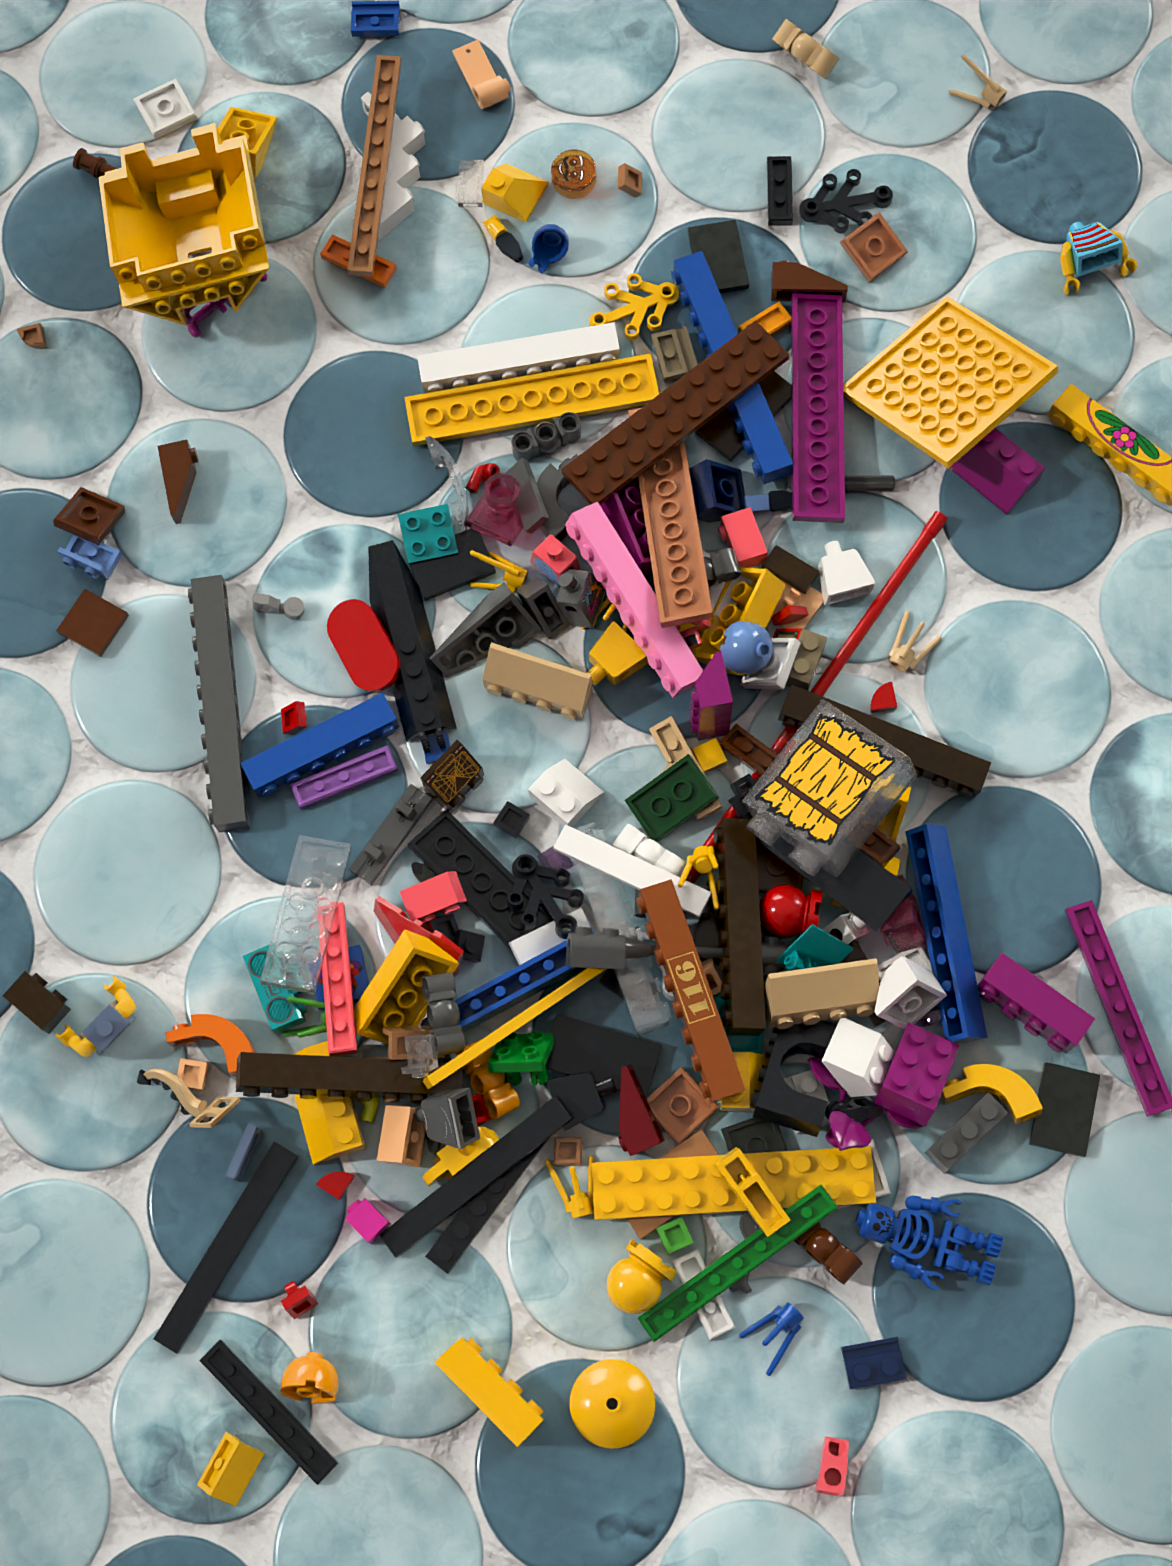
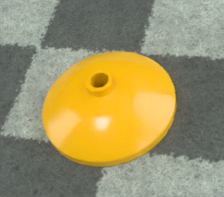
(635, 1403)

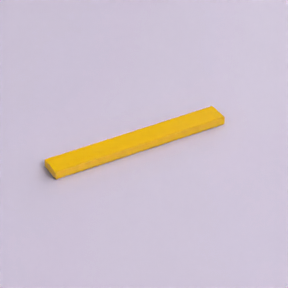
(510, 1026)

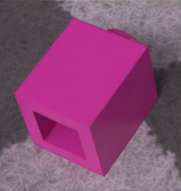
(367, 1220)

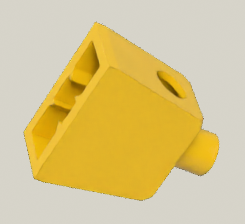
(615, 656)

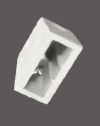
(843, 574)

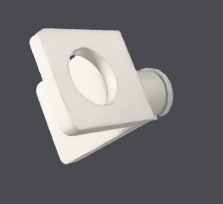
(850, 927)

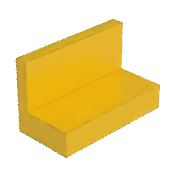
(230, 1469)

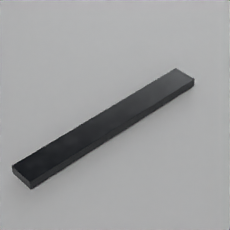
(476, 1177)
(225, 1248)

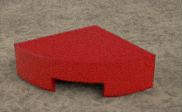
(789, 615)
(883, 698)
(336, 1183)

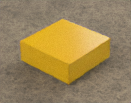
(709, 755)

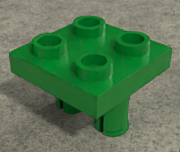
(522, 1054)

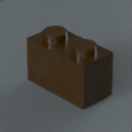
(37, 1002)

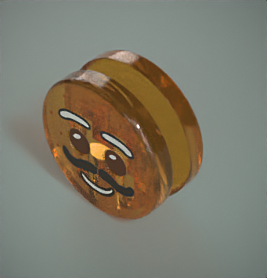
(573, 174)

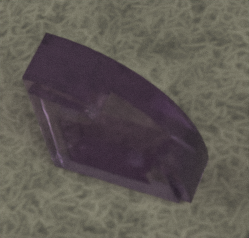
(555, 859)
(929, 1019)

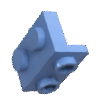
(92, 558)

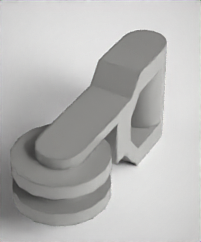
(292, 607)

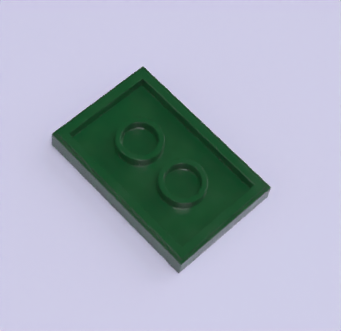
(671, 798)

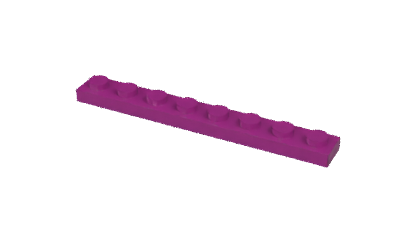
(1119, 1008)

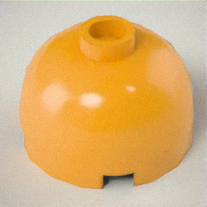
(310, 1378)

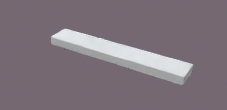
(627, 867)

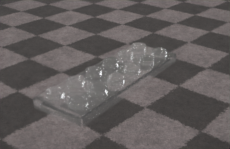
(306, 914)

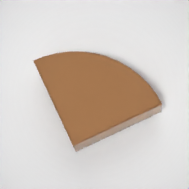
(33, 336)

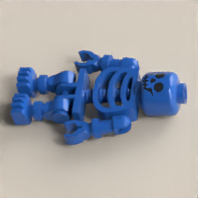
(880, 1225)

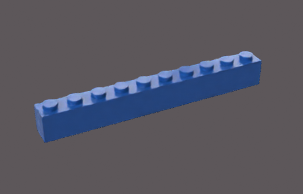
(715, 329)

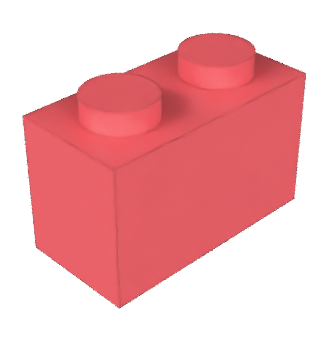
(743, 536)
(433, 897)

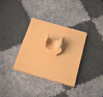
(790, 596)

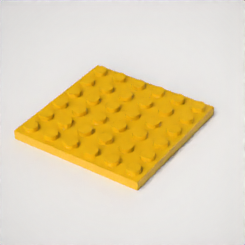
(948, 381)

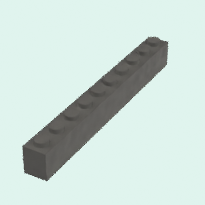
(219, 703)

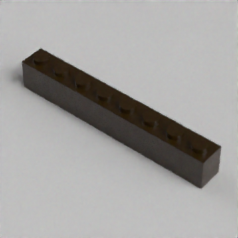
(930, 758)
(740, 929)
(334, 1078)

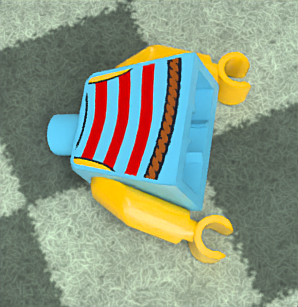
(1092, 249)

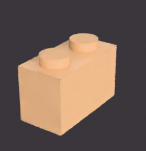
(401, 1137)

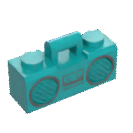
(278, 1010)

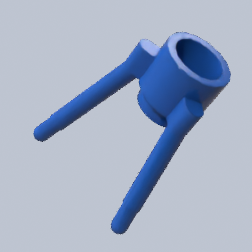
(787, 1319)

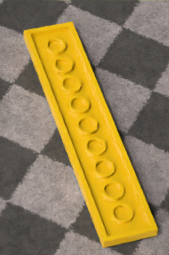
(531, 399)
(697, 1186)

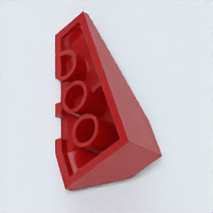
(396, 921)

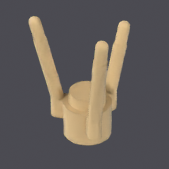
(992, 93)
(903, 657)

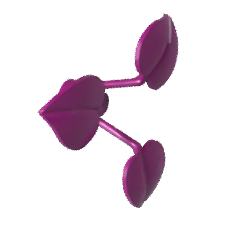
(844, 1131)

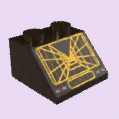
(452, 776)

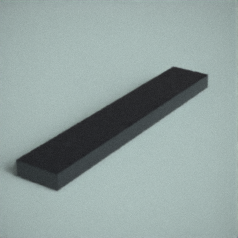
(269, 1412)

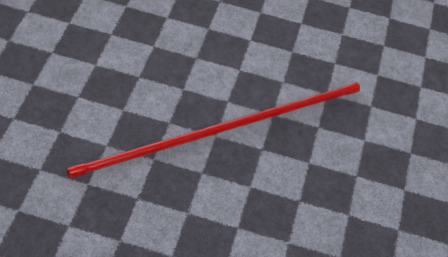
(928, 533)

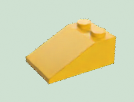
(256, 127)

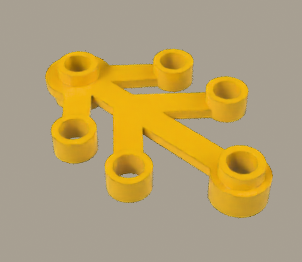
(638, 304)

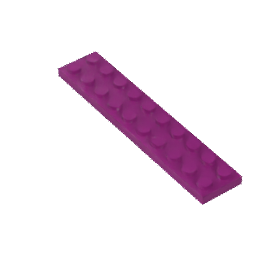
(817, 408)

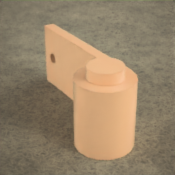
(480, 76)

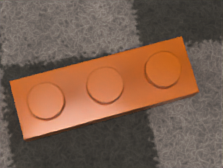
(337, 252)

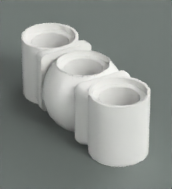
(648, 850)

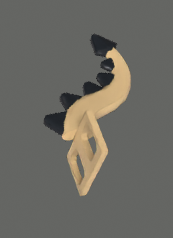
(188, 1101)

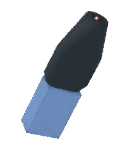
(773, 501)

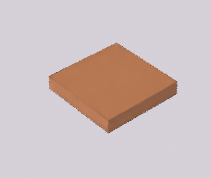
(873, 247)
(680, 1106)

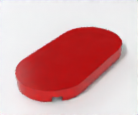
(363, 645)

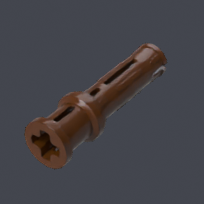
(91, 164)

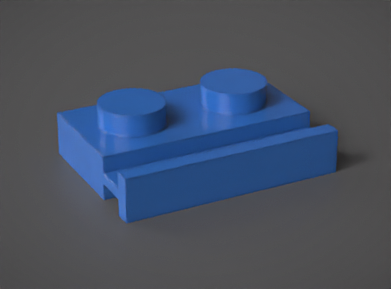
(375, 18)

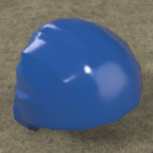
(548, 246)

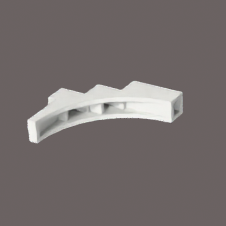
(402, 170)

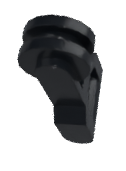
(858, 1108)

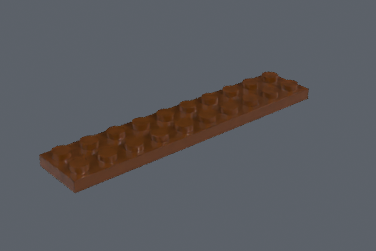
(675, 414)

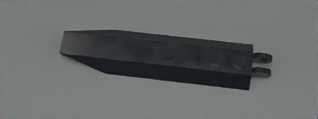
(400, 608)

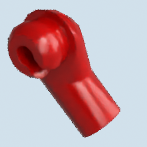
(481, 474)

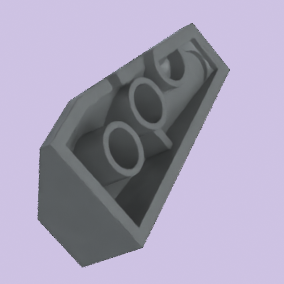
(496, 620)

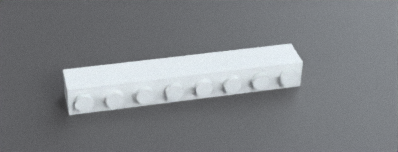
(518, 357)

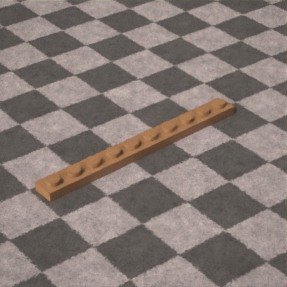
(374, 166)

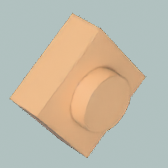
(193, 1073)

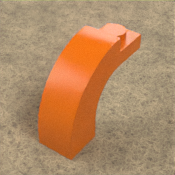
(214, 1029)

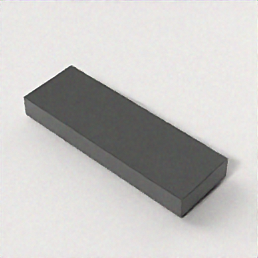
(529, 500)

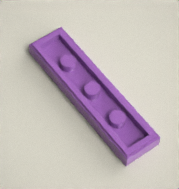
(344, 777)

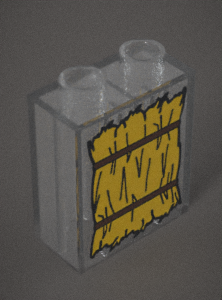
(828, 790)

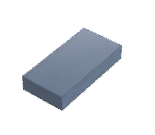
(243, 1152)

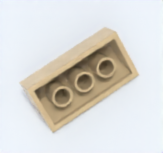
(537, 682)
(821, 993)

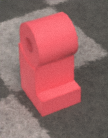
(833, 1467)

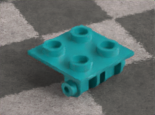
(427, 533)
(814, 949)

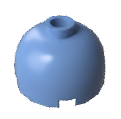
(746, 647)

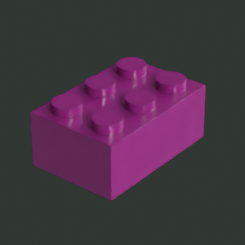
(917, 1074)

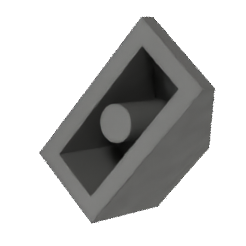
(543, 606)

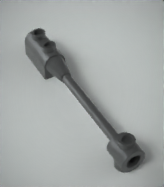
(611, 950)

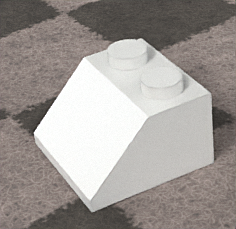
(564, 793)
(907, 992)
(858, 1058)

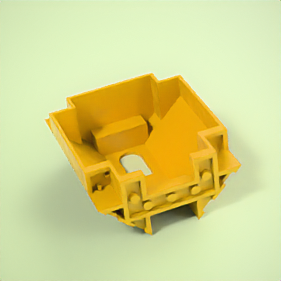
(178, 208)

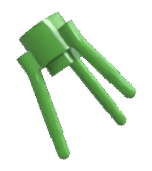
(310, 1030)

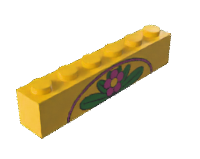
(1114, 441)

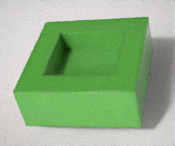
(675, 1235)

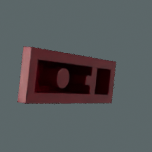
(636, 1120)

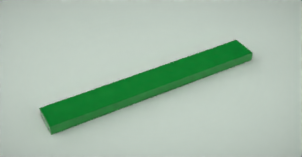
(735, 1265)

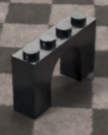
(776, 1099)

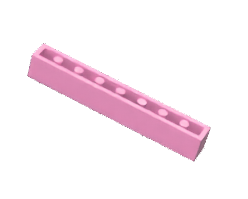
(633, 598)

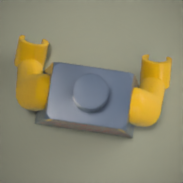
(105, 1026)

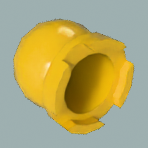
(636, 1280)

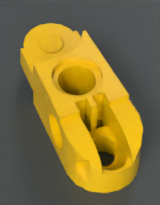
(452, 1160)

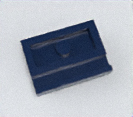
(873, 1363)

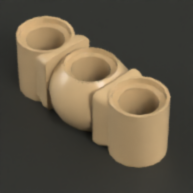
(805, 48)

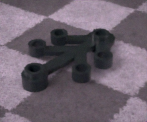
(842, 203)
(543, 893)

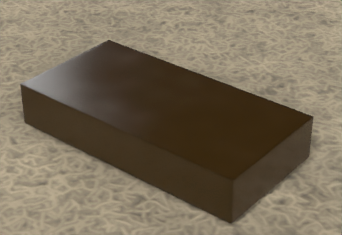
(790, 569)

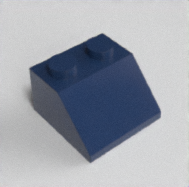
(716, 490)

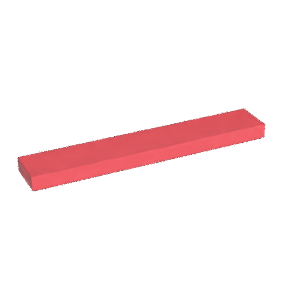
(338, 989)

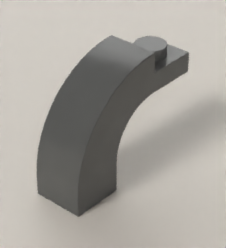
(550, 486)

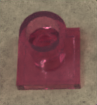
(497, 510)

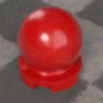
(788, 911)

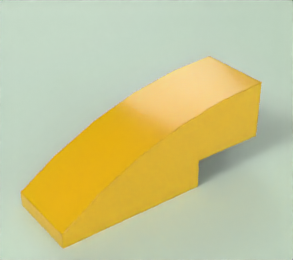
(752, 1191)

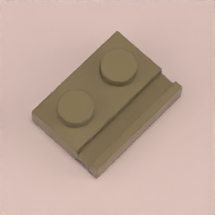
(674, 353)

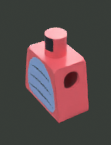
(554, 559)

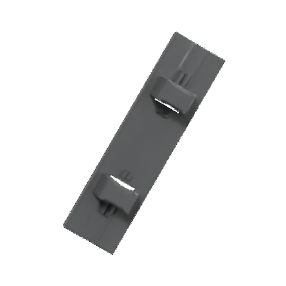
(390, 834)

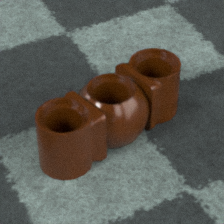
(829, 1252)

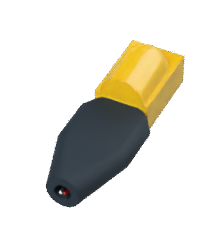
(504, 240)

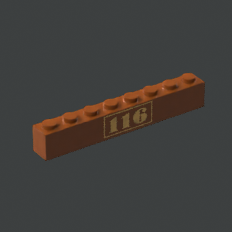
(691, 992)

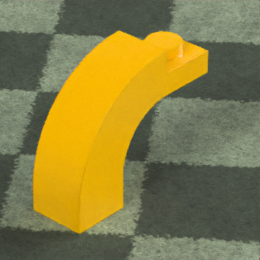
(999, 1082)

